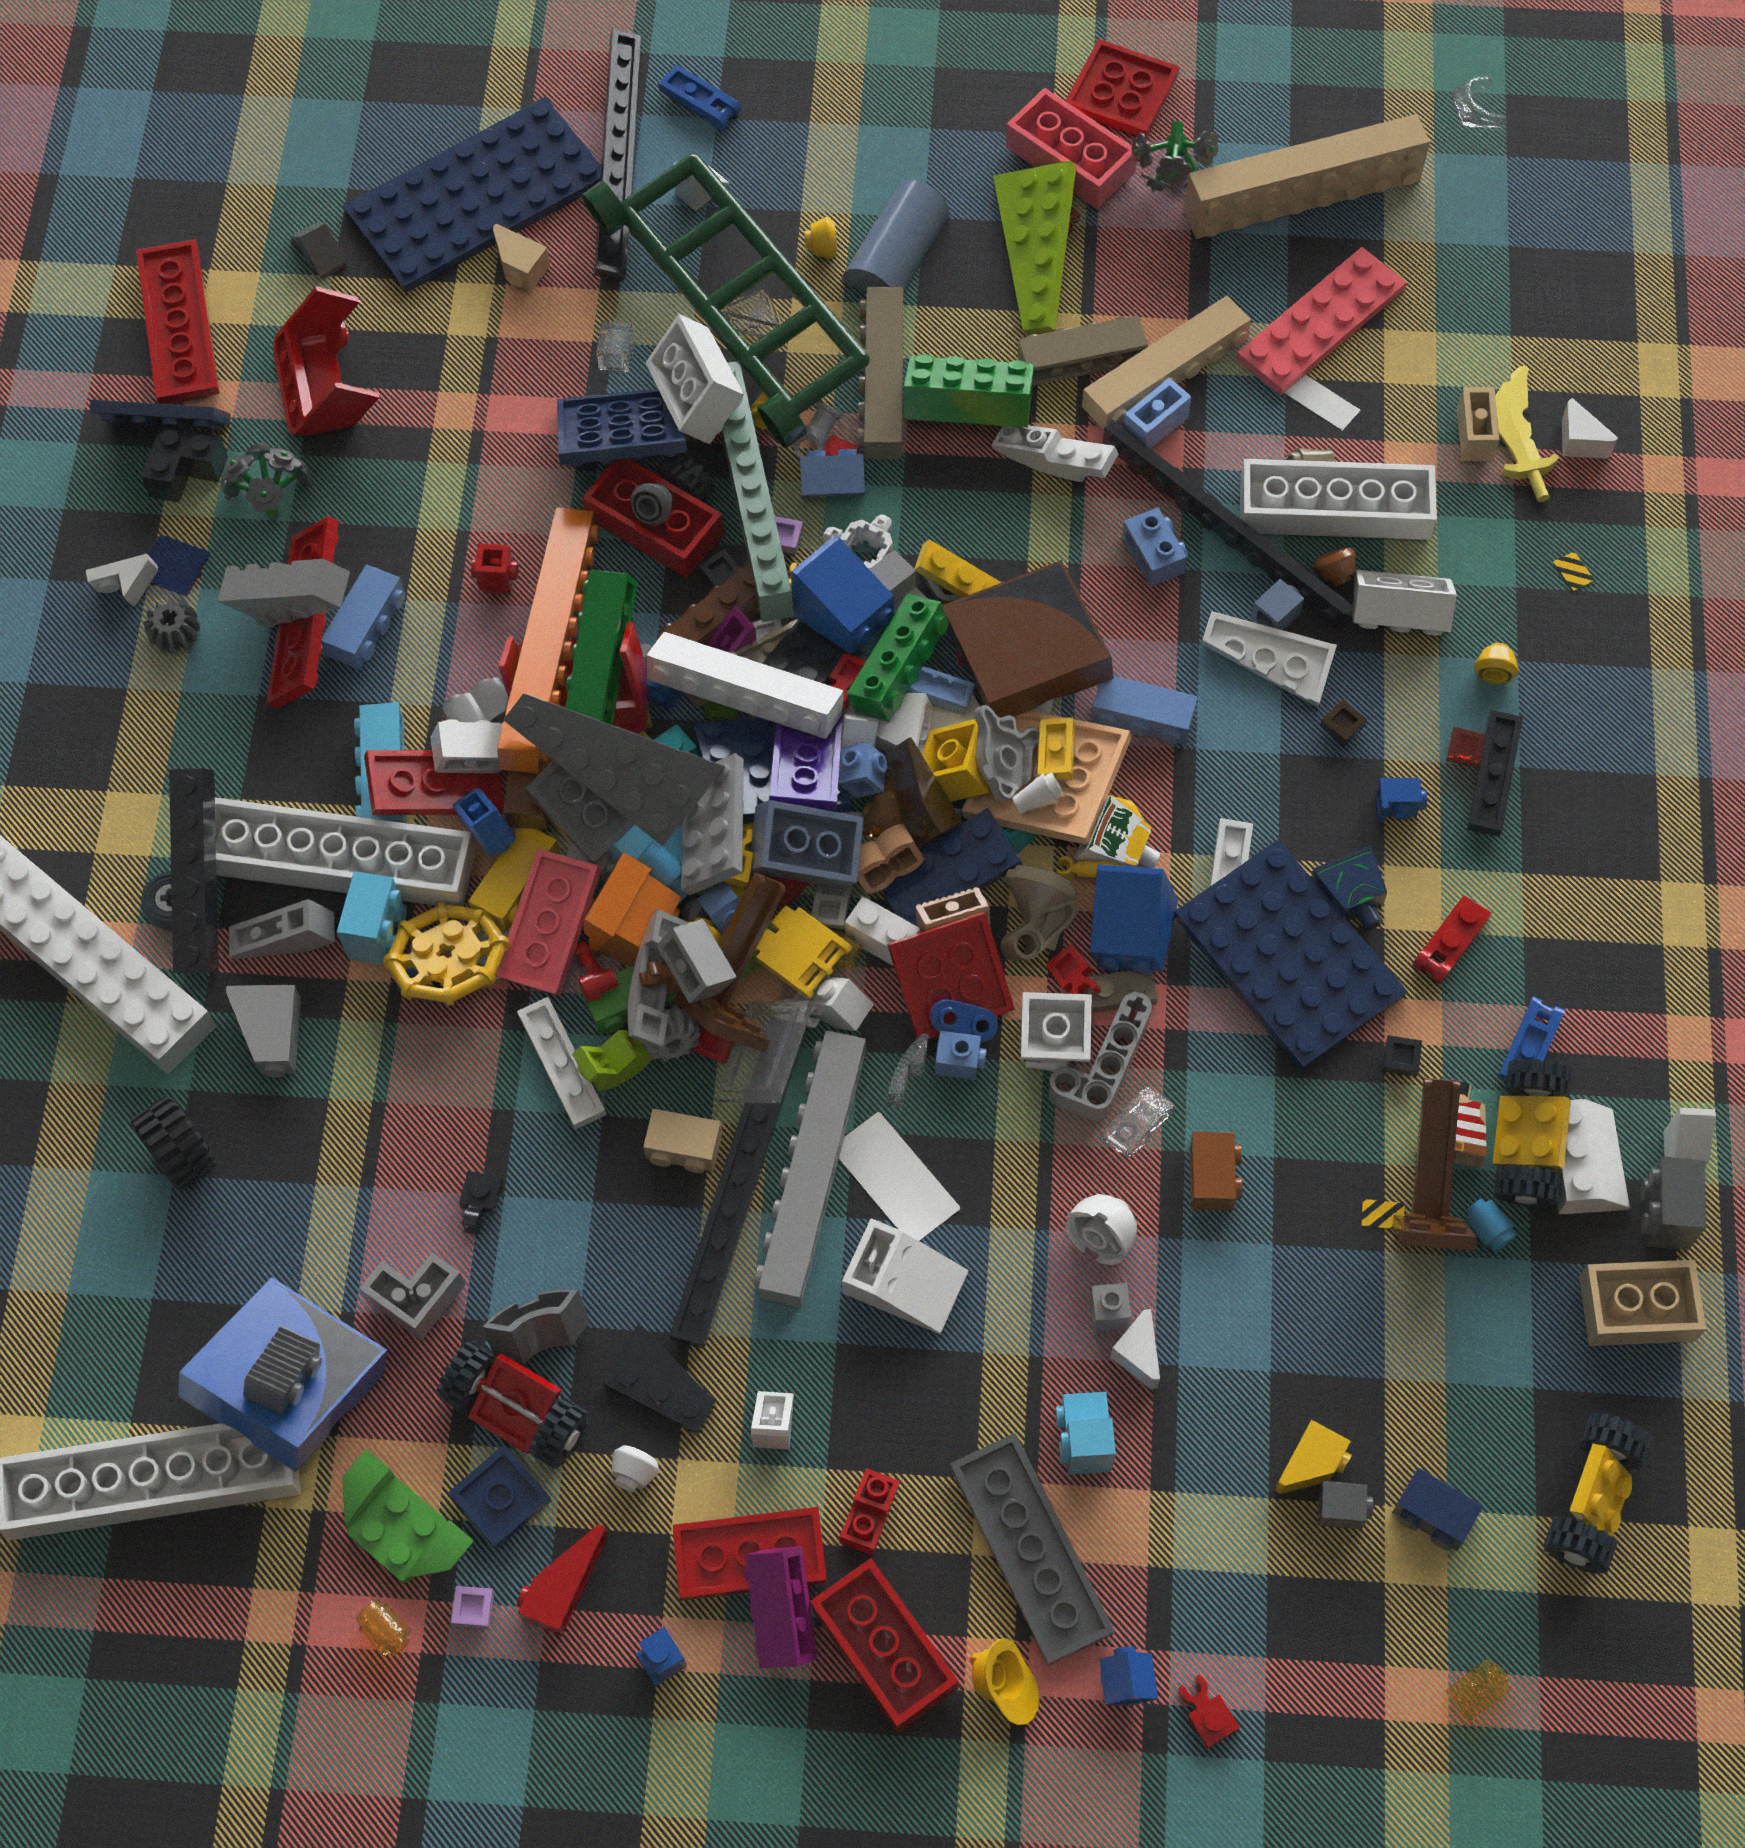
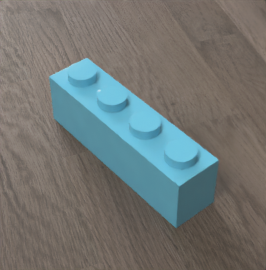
(378, 729)

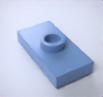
(943, 690)

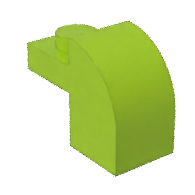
(613, 1062)

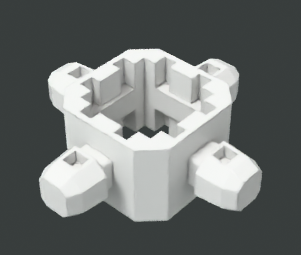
(860, 531)

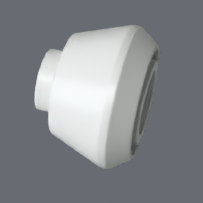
(633, 1468)

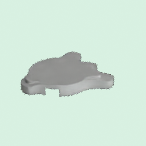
(1003, 752)

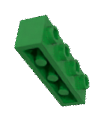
(898, 657)

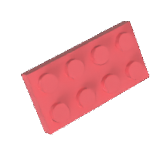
(549, 921)

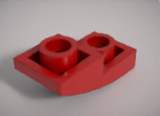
(869, 1511)

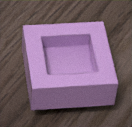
(789, 534)
(472, 1607)

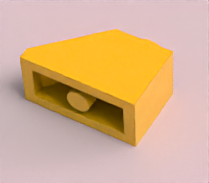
(1315, 1459)

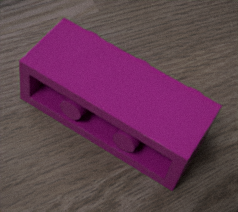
(780, 1607)

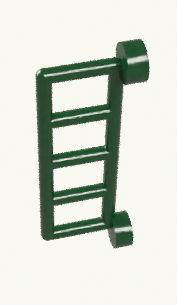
(781, 410)

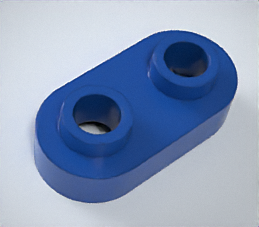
(964, 1019)

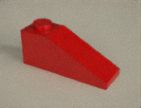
(559, 1586)

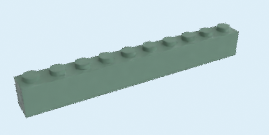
(756, 510)

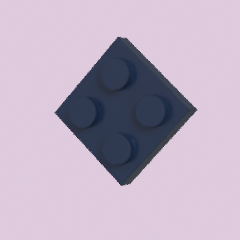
(500, 1496)

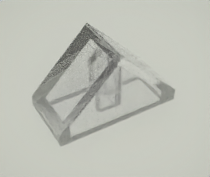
(753, 314)

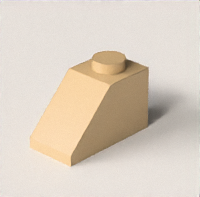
(521, 258)

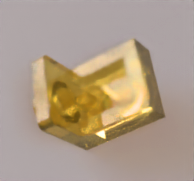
(1479, 1689)

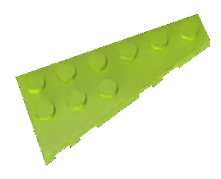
(1035, 226)

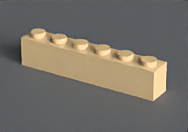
(1173, 357)

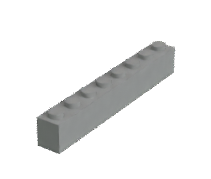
(812, 1169)

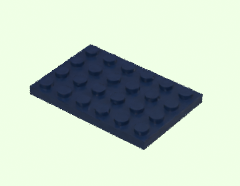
(1290, 954)

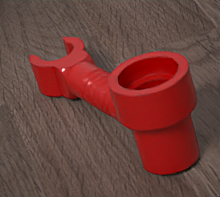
(596, 980)

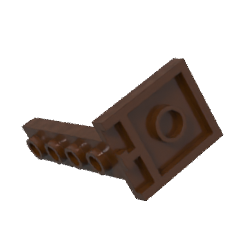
(738, 947)
(1430, 1220)

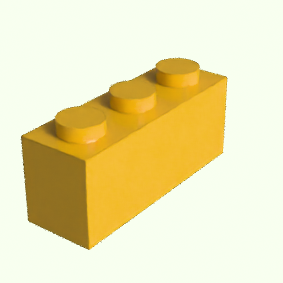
(505, 881)

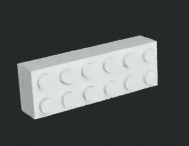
(1338, 498)

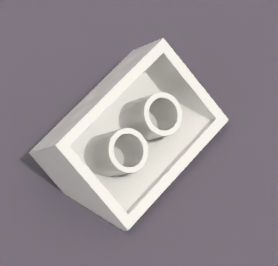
(1403, 602)
(1593, 1162)

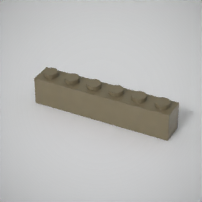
(883, 375)

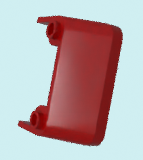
(310, 370)
(631, 704)

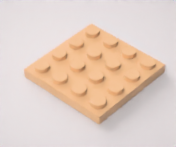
(1095, 765)

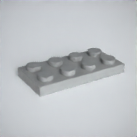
(714, 831)

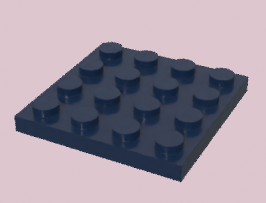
(616, 428)
(754, 743)

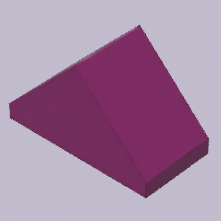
(734, 632)

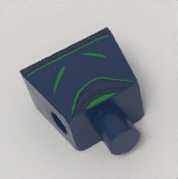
(1354, 886)

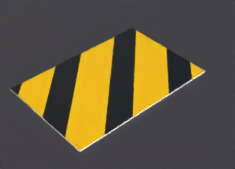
(1574, 571)
(1380, 1213)

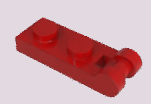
(1452, 938)

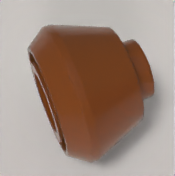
(1336, 565)

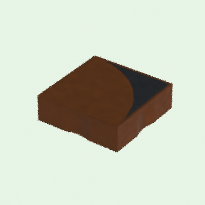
(1028, 641)

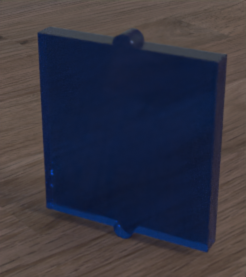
(177, 564)

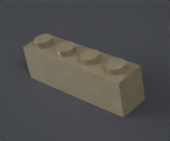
(1082, 349)

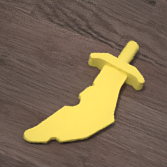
(1516, 434)

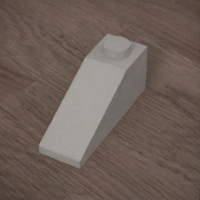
(283, 931)

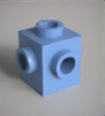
(862, 770)

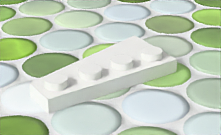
(1276, 655)

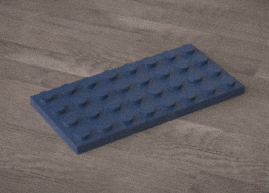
(453, 200)

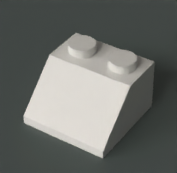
(1056, 1027)

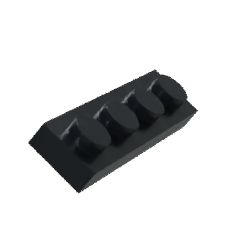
(1495, 773)

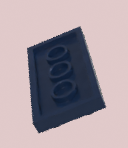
(151, 414)
(957, 861)

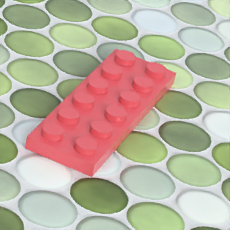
(1321, 321)

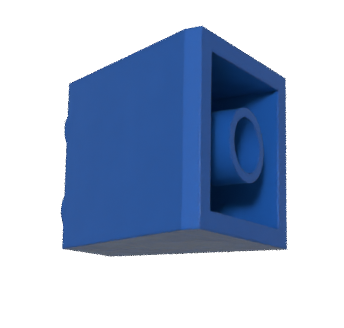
(840, 596)
(1132, 918)

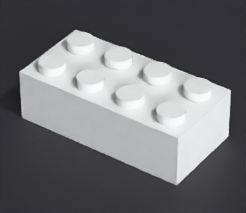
(694, 379)

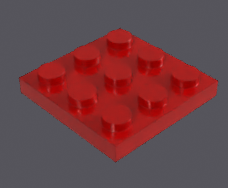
(1122, 87)
(952, 964)

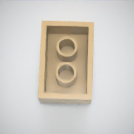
(1642, 1302)

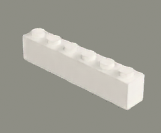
(744, 685)

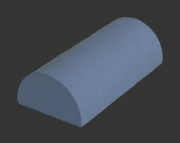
(898, 238)

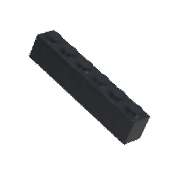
(193, 870)

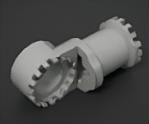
(819, 427)

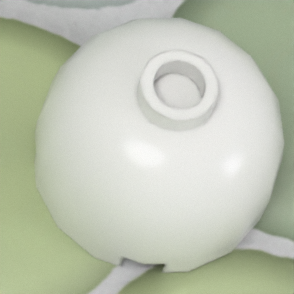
(1104, 1227)

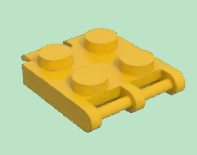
(800, 950)

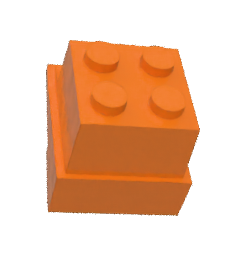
(624, 910)

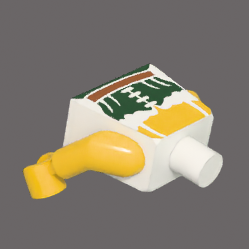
(1116, 840)

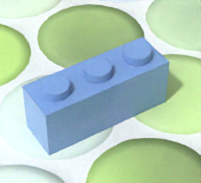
(363, 617)
(1144, 709)

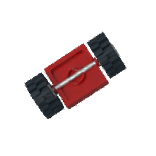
(513, 1403)

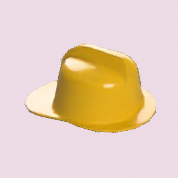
(1007, 1680)

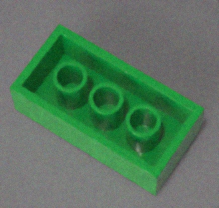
(968, 391)

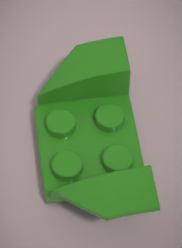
(397, 1523)

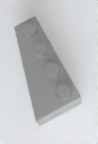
(284, 590)

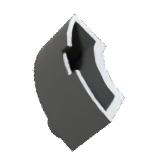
(537, 1325)

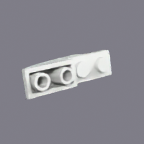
(1051, 454)

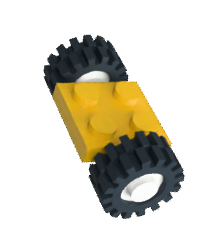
(1532, 1132)
(1599, 1494)

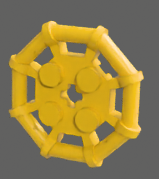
(456, 974)

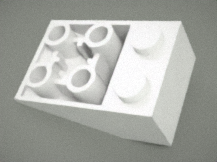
(903, 1277)

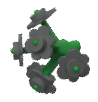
(1177, 160)
(265, 491)

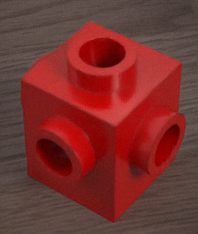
(494, 568)

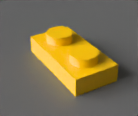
(1056, 747)

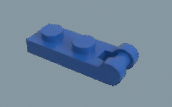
(699, 96)
(1533, 1036)

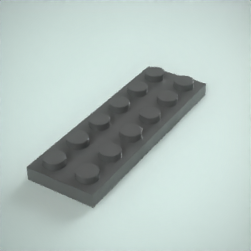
(1032, 1549)

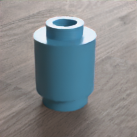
(663, 865)
(1490, 1224)

